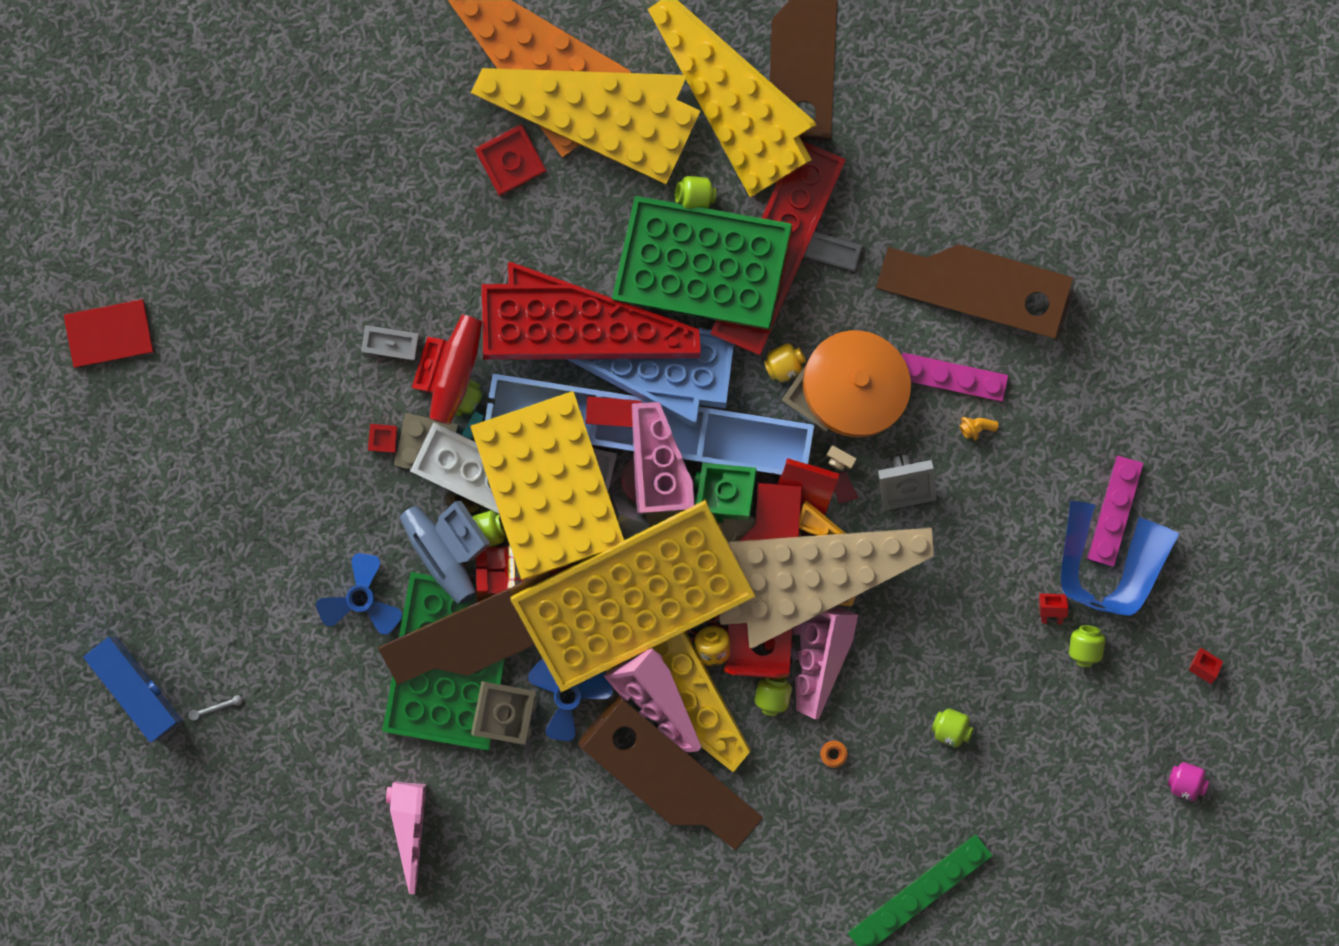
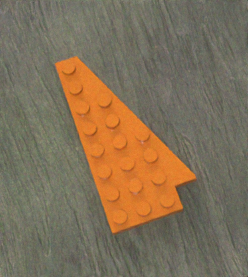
(526, 42)

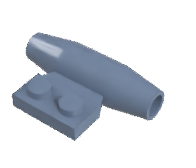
(447, 546)

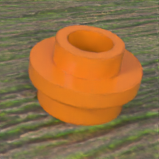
(825, 754)

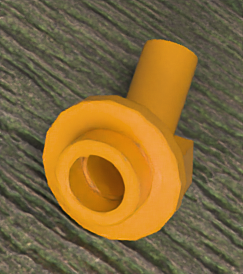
(971, 427)

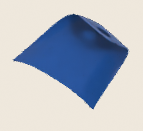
(1142, 566)

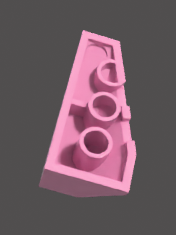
(659, 469)
(823, 650)
(652, 688)
(407, 815)

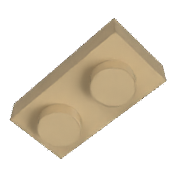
(839, 459)

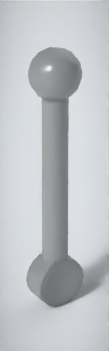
(236, 700)

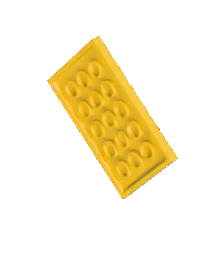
(547, 485)

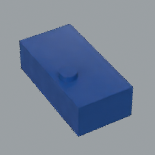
(133, 688)

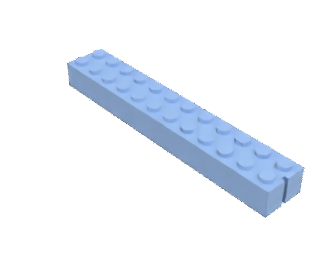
(716, 439)

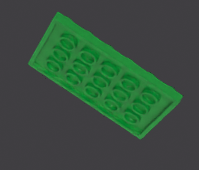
(702, 262)
(438, 702)

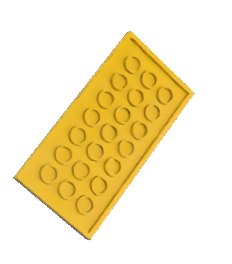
(633, 596)

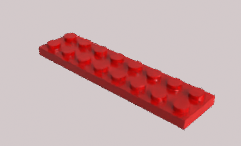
(801, 202)

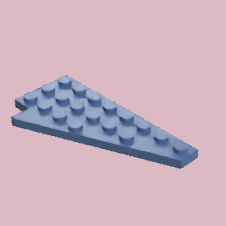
(673, 382)

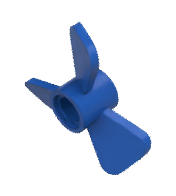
(335, 608)
(562, 723)

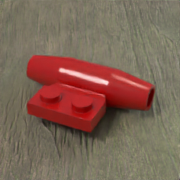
(447, 368)

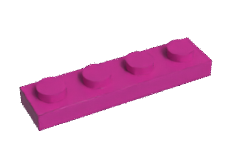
(956, 377)
(1115, 511)

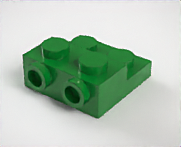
(726, 490)

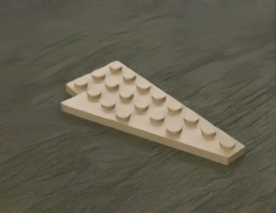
(815, 573)

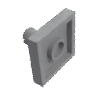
(907, 483)

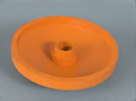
(856, 383)

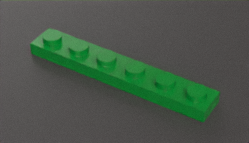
(920, 893)

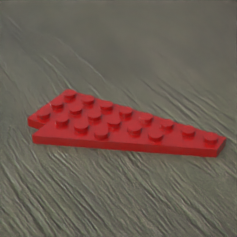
(559, 320)

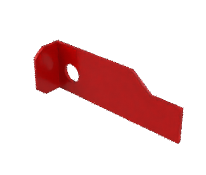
(775, 518)

